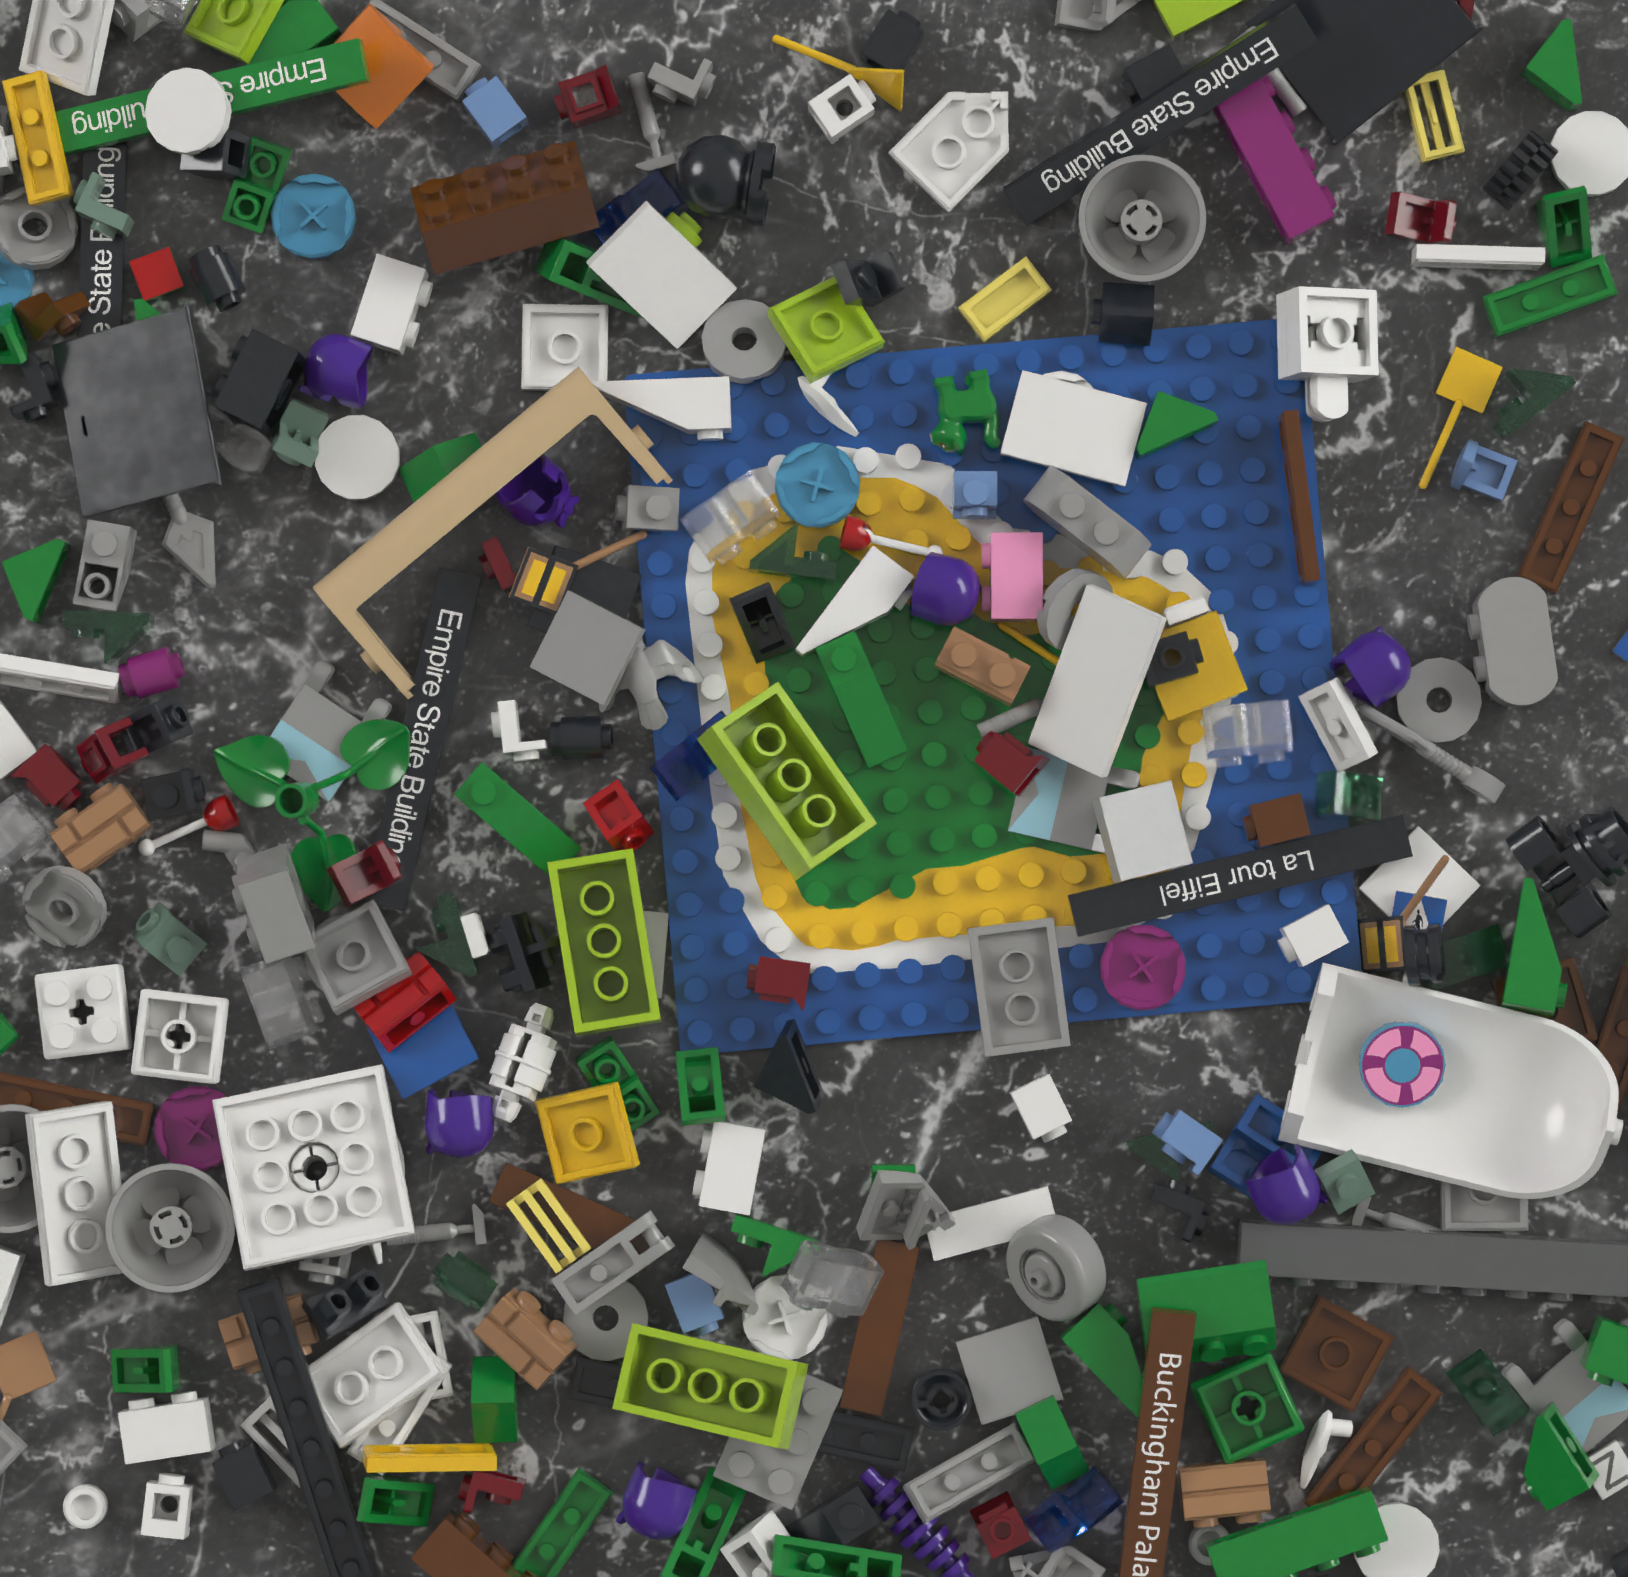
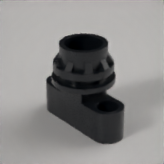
(1596, 850)

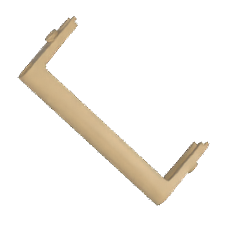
(458, 497)

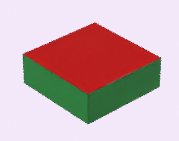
(157, 274)

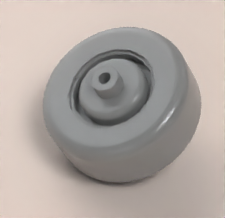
(1056, 1267)

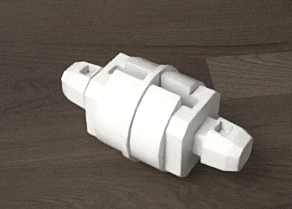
(522, 1062)

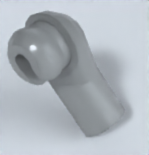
(230, 843)

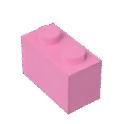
(1015, 576)

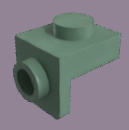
(104, 219)
(298, 433)
(168, 938)
(1344, 1181)

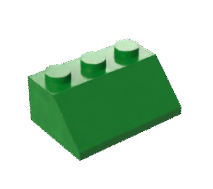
(1229, 1305)

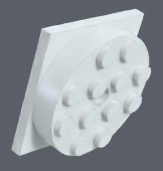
(274, 1138)

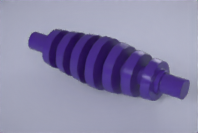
(907, 1517)

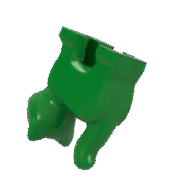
(962, 407)

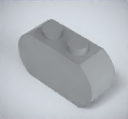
(1087, 522)
(1513, 642)

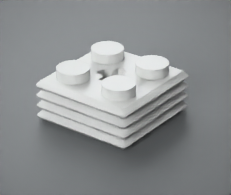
(105, 1030)
(158, 1054)

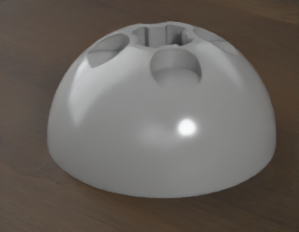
(1142, 194)
(16, 1180)
(136, 1229)

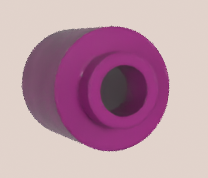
(151, 673)

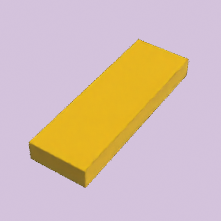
(37, 138)
(429, 1457)

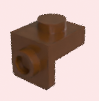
(49, 317)

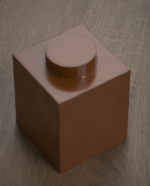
(1276, 821)

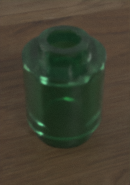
(464, 1280)

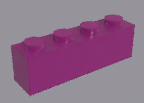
(1275, 162)

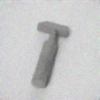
(1283, 89)
(648, 124)
(1011, 718)
(1388, 1219)
(447, 1231)

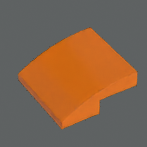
(392, 66)

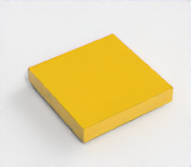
(1217, 677)
(587, 1132)

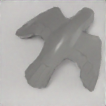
(641, 679)

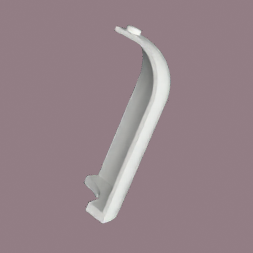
(1518, 1105)

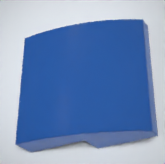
(429, 1053)
(1251, 1142)

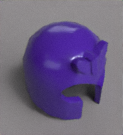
(337, 368)
(539, 495)
(944, 590)
(1377, 666)
(458, 1124)
(1283, 1190)
(657, 1504)

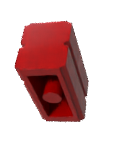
(406, 1005)

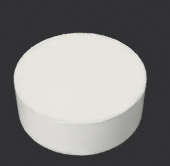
(85, 1506)

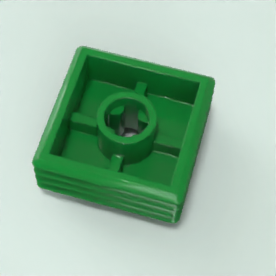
(1273, 1418)

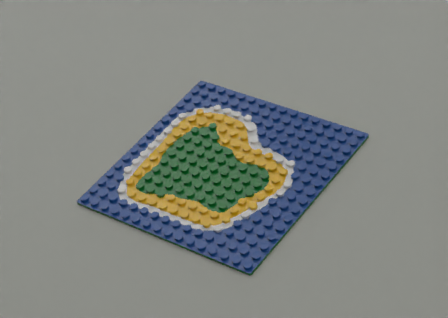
(897, 903)

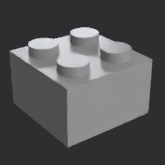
(274, 904)

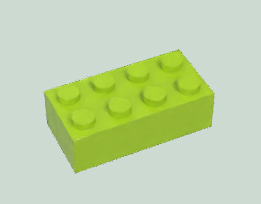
(786, 781)
(604, 942)
(710, 1386)

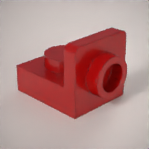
(618, 817)

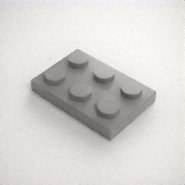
(1019, 987)
(782, 1472)

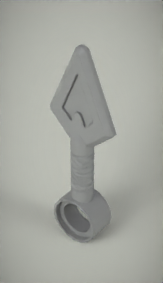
(191, 541)
(1473, 778)

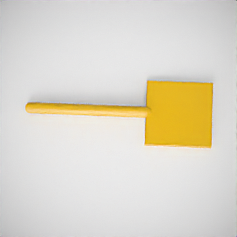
(1468, 384)

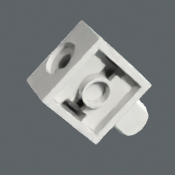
(1343, 349)

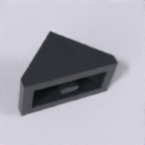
(762, 622)
(790, 1072)

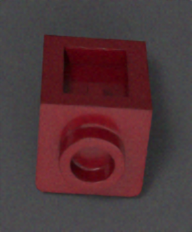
(498, 1485)

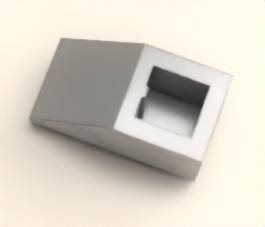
(104, 565)

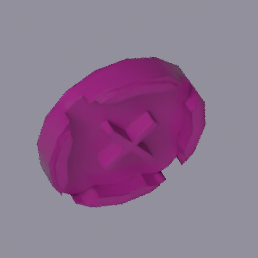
(1142, 967)
(188, 1128)

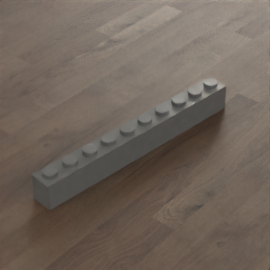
(1437, 1260)

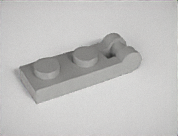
(611, 1264)

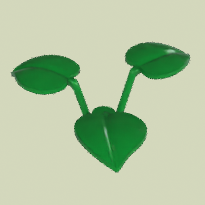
(256, 771)

